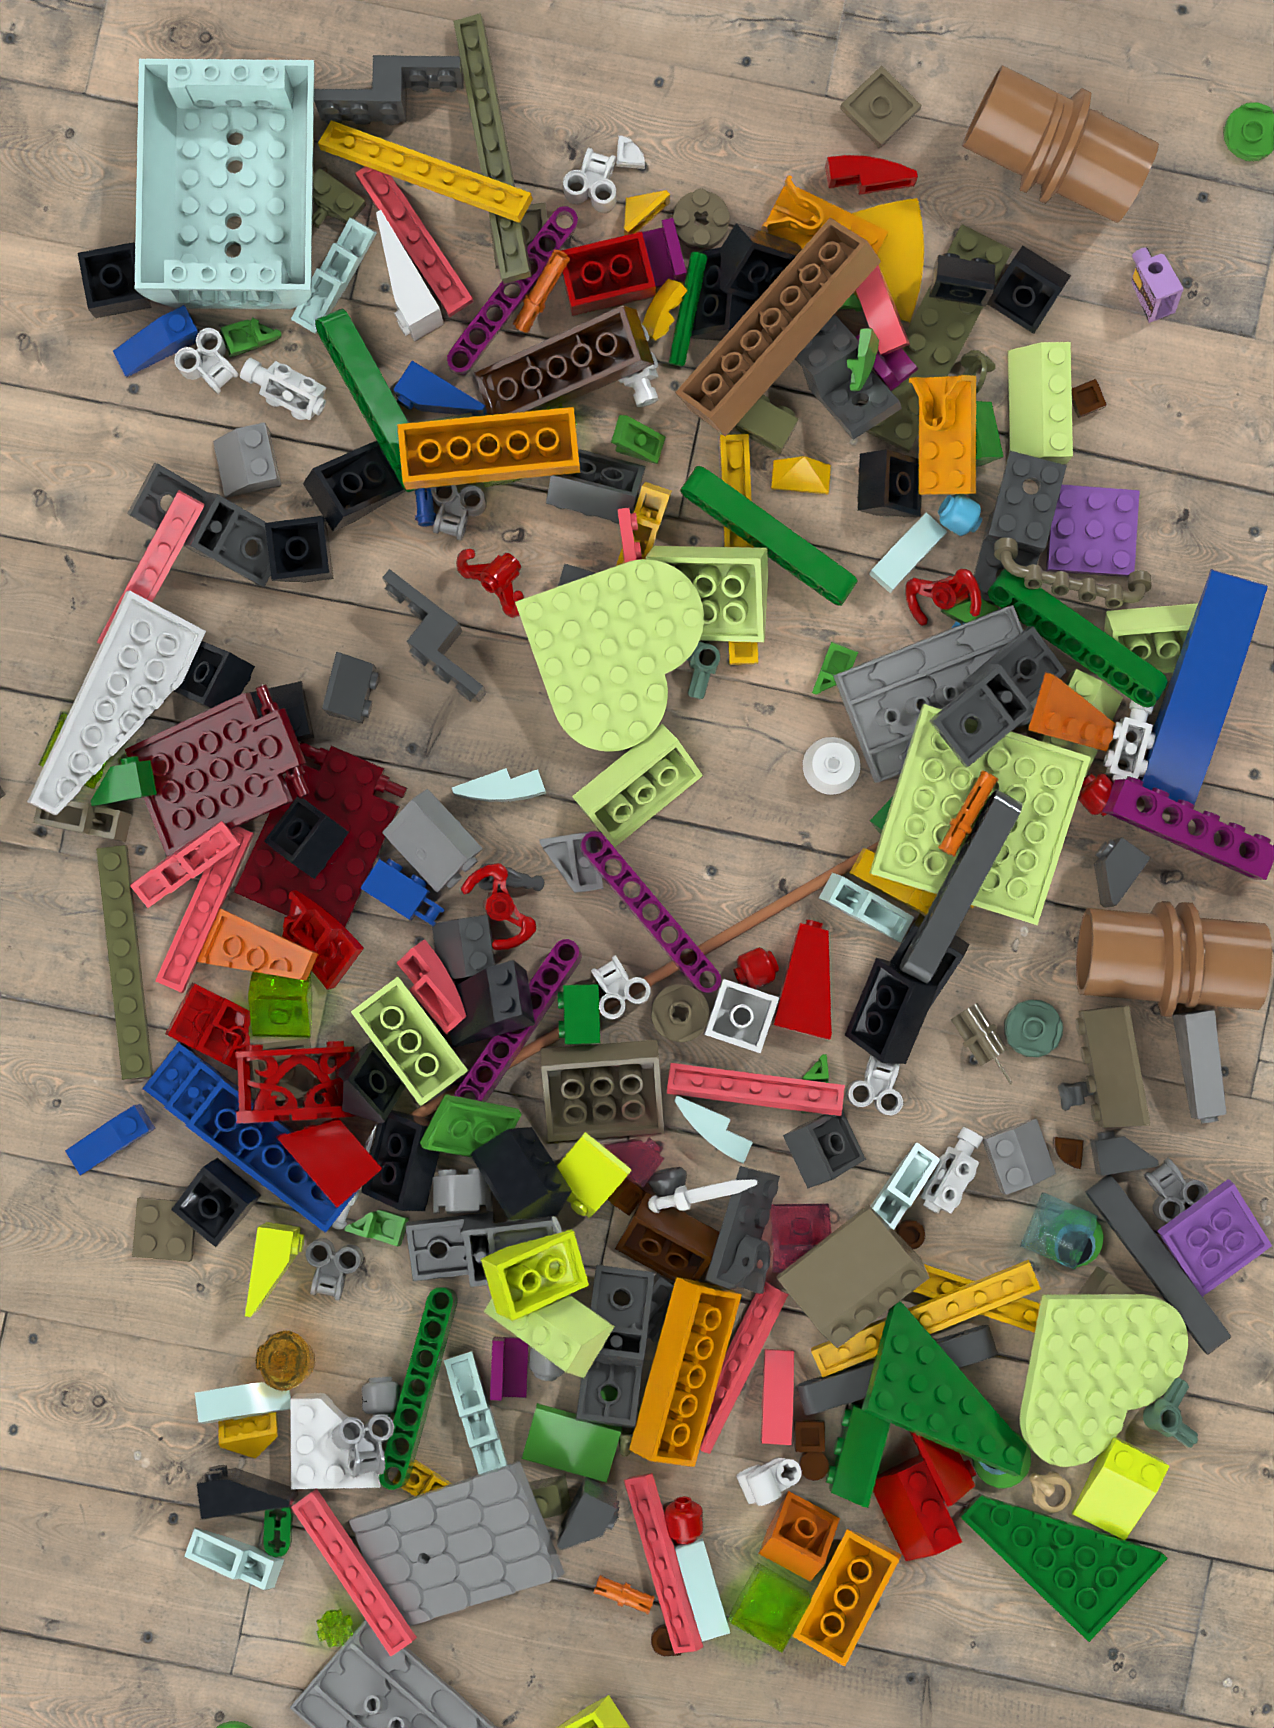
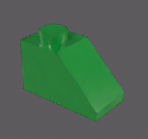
(125, 782)

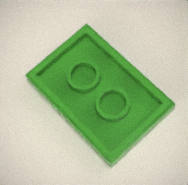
(466, 1125)
(570, 1444)

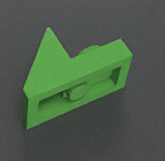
(637, 440)

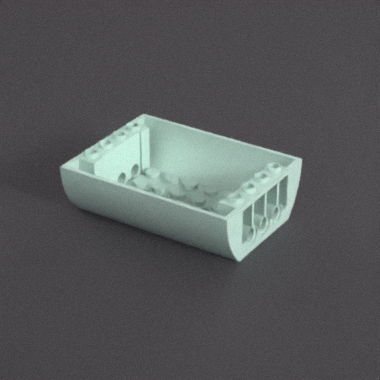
(190, 195)

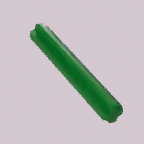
(687, 309)

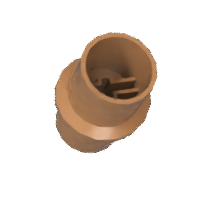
(1060, 144)
(1173, 958)

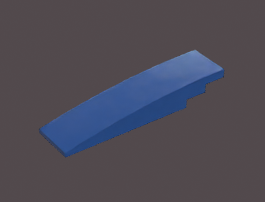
(1203, 685)
(209, 1107)

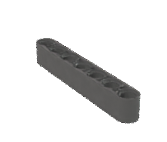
(961, 886)
(1158, 1263)
(852, 1383)

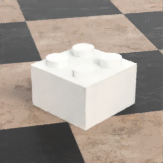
(741, 1015)

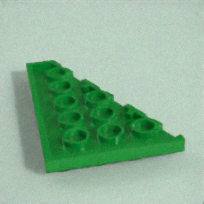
(930, 1396)
(1070, 1566)

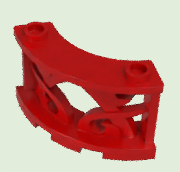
(265, 1107)

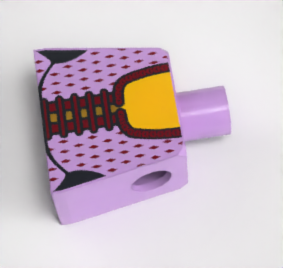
(1155, 285)

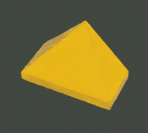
(642, 209)
(801, 475)
(249, 1434)

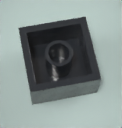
(110, 280)

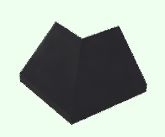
(369, 1085)

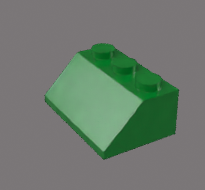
(857, 1455)

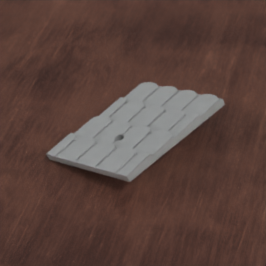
(930, 672)
(459, 1544)
(380, 1691)

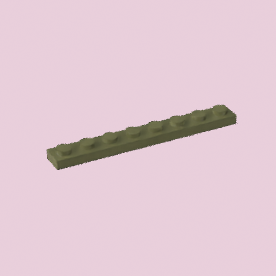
(124, 962)

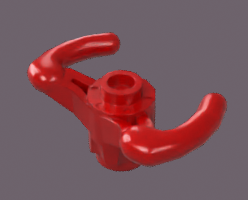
(494, 577)
(945, 593)
(500, 905)

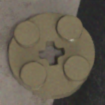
(701, 203)
(695, 1018)

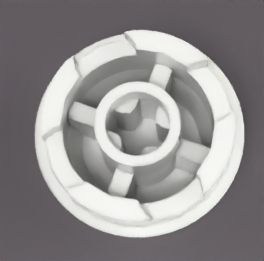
(831, 765)

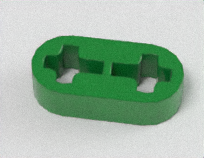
(285, 1529)

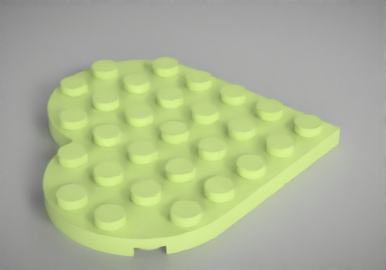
(609, 647)
(1092, 1365)

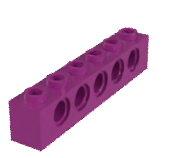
(1123, 806)

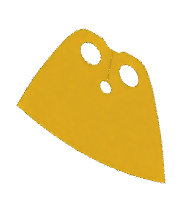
(901, 252)

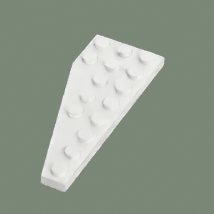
(130, 677)

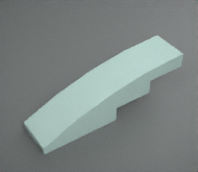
(335, 273)
(475, 1412)

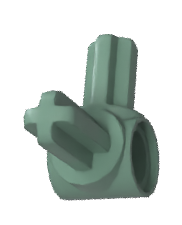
(701, 672)
(1172, 1419)

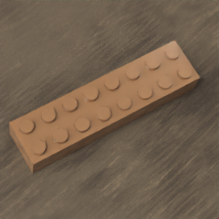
(778, 326)

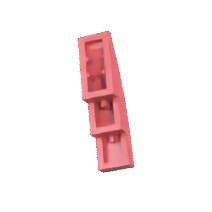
(185, 864)

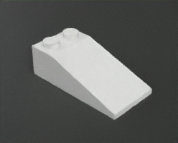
(416, 307)

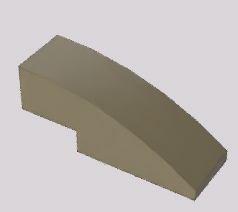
(88, 820)

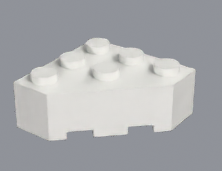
(314, 1457)

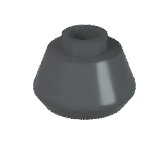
(667, 1180)

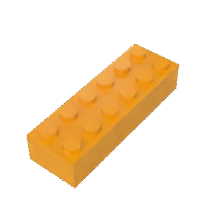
(488, 448)
(685, 1372)

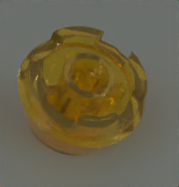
(285, 1360)

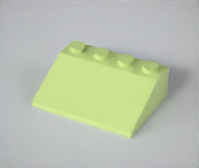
(730, 588)

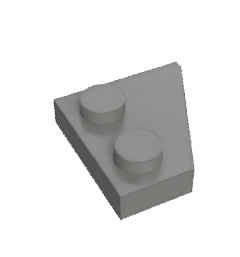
(571, 862)

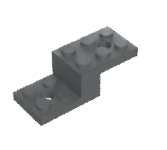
(388, 95)
(830, 379)
(1020, 515)
(219, 530)
(433, 636)
(997, 696)
(467, 1241)
(623, 1353)

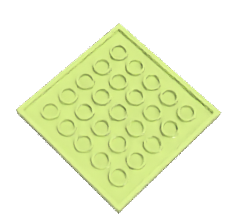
(934, 790)

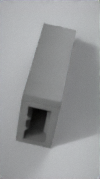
(1201, 1063)

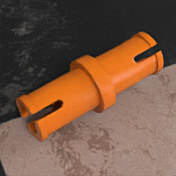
(624, 1594)

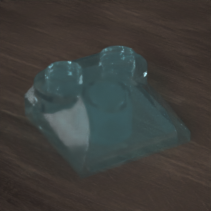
(1059, 1230)

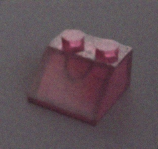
(639, 1155)
(796, 1231)

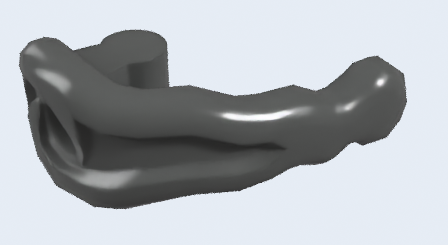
(515, 880)
(1072, 1094)

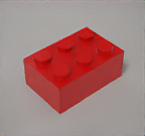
(608, 274)

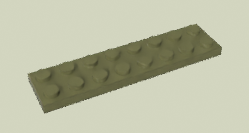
(937, 338)

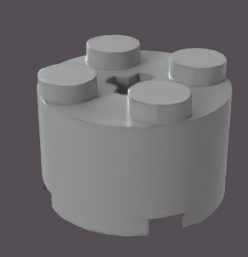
(461, 1192)

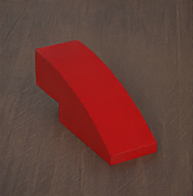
(868, 173)

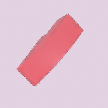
(881, 313)
(433, 986)
(777, 1397)

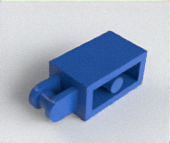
(400, 892)

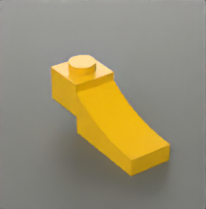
(649, 514)
(913, 897)

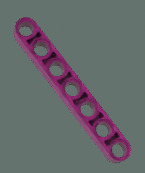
(509, 305)
(663, 919)
(517, 1041)

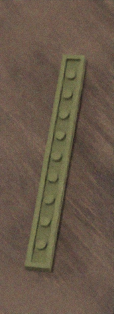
(491, 141)

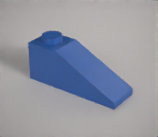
(157, 341)
(431, 393)
(110, 1138)

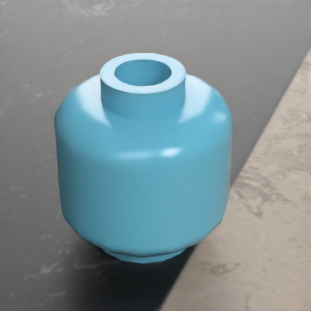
(960, 514)

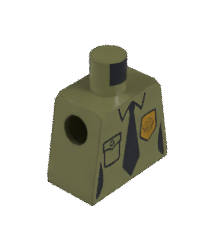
(548, 1495)

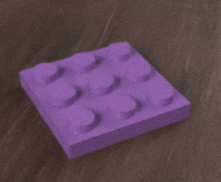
(1094, 531)
(1215, 1237)

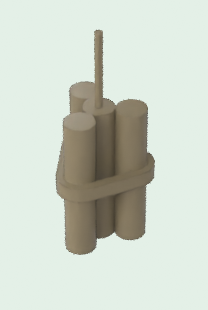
(980, 1036)

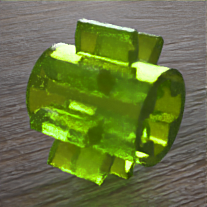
(334, 1628)

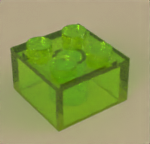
(769, 1607)

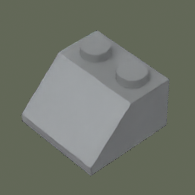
(247, 460)
(1018, 1156)

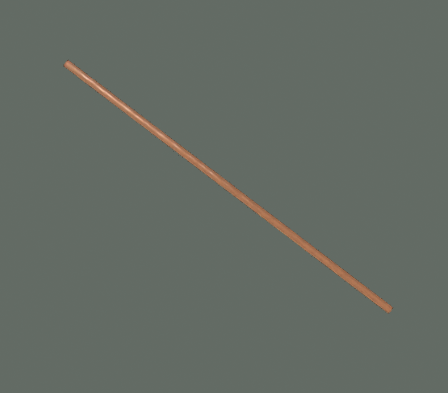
(671, 967)

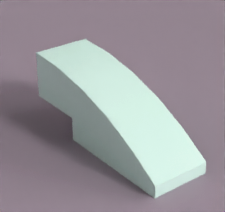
(907, 552)
(501, 788)
(866, 907)
(713, 1129)
(904, 1184)
(240, 1402)
(234, 1558)
(702, 1590)

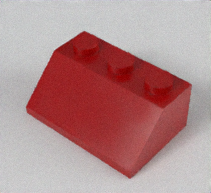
(947, 1469)
(915, 1510)

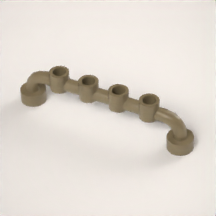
(1138, 581)

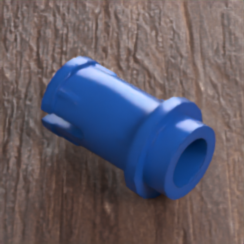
(425, 507)

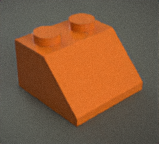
(799, 1536)

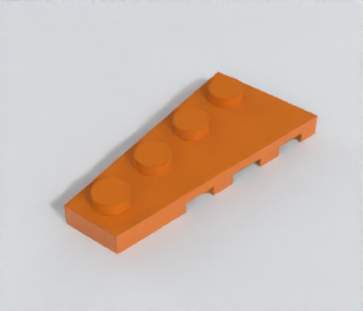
(1069, 716)
(248, 947)

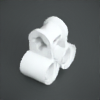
(595, 178)
(209, 363)
(617, 986)
(877, 1084)
(764, 1482)

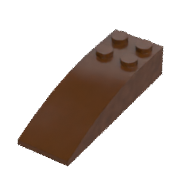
(567, 364)

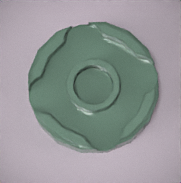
(1033, 1028)

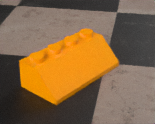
(847, 1596)

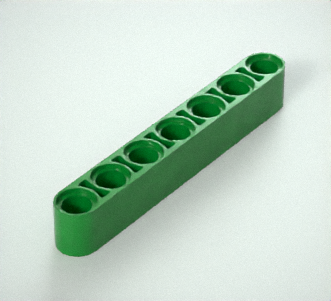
(364, 383)
(765, 531)
(1080, 639)
(408, 1398)

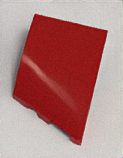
(323, 934)
(211, 1025)
(331, 1158)

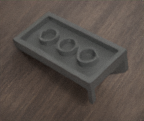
(741, 1232)

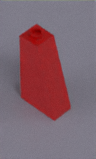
(805, 991)

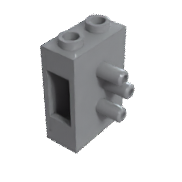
(433, 841)

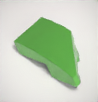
(380, 1226)

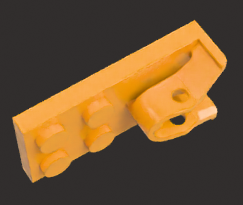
(800, 216)
(947, 434)

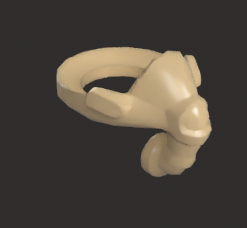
(1044, 1485)

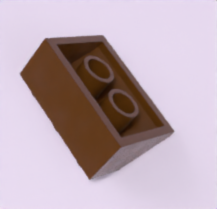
(668, 1242)

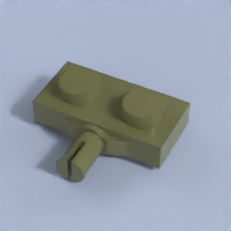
(334, 199)

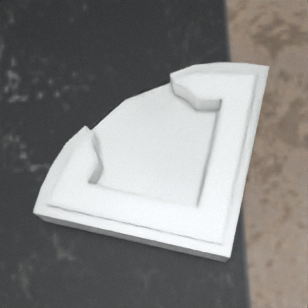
(629, 154)

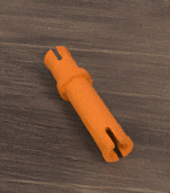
(535, 301)
(965, 818)

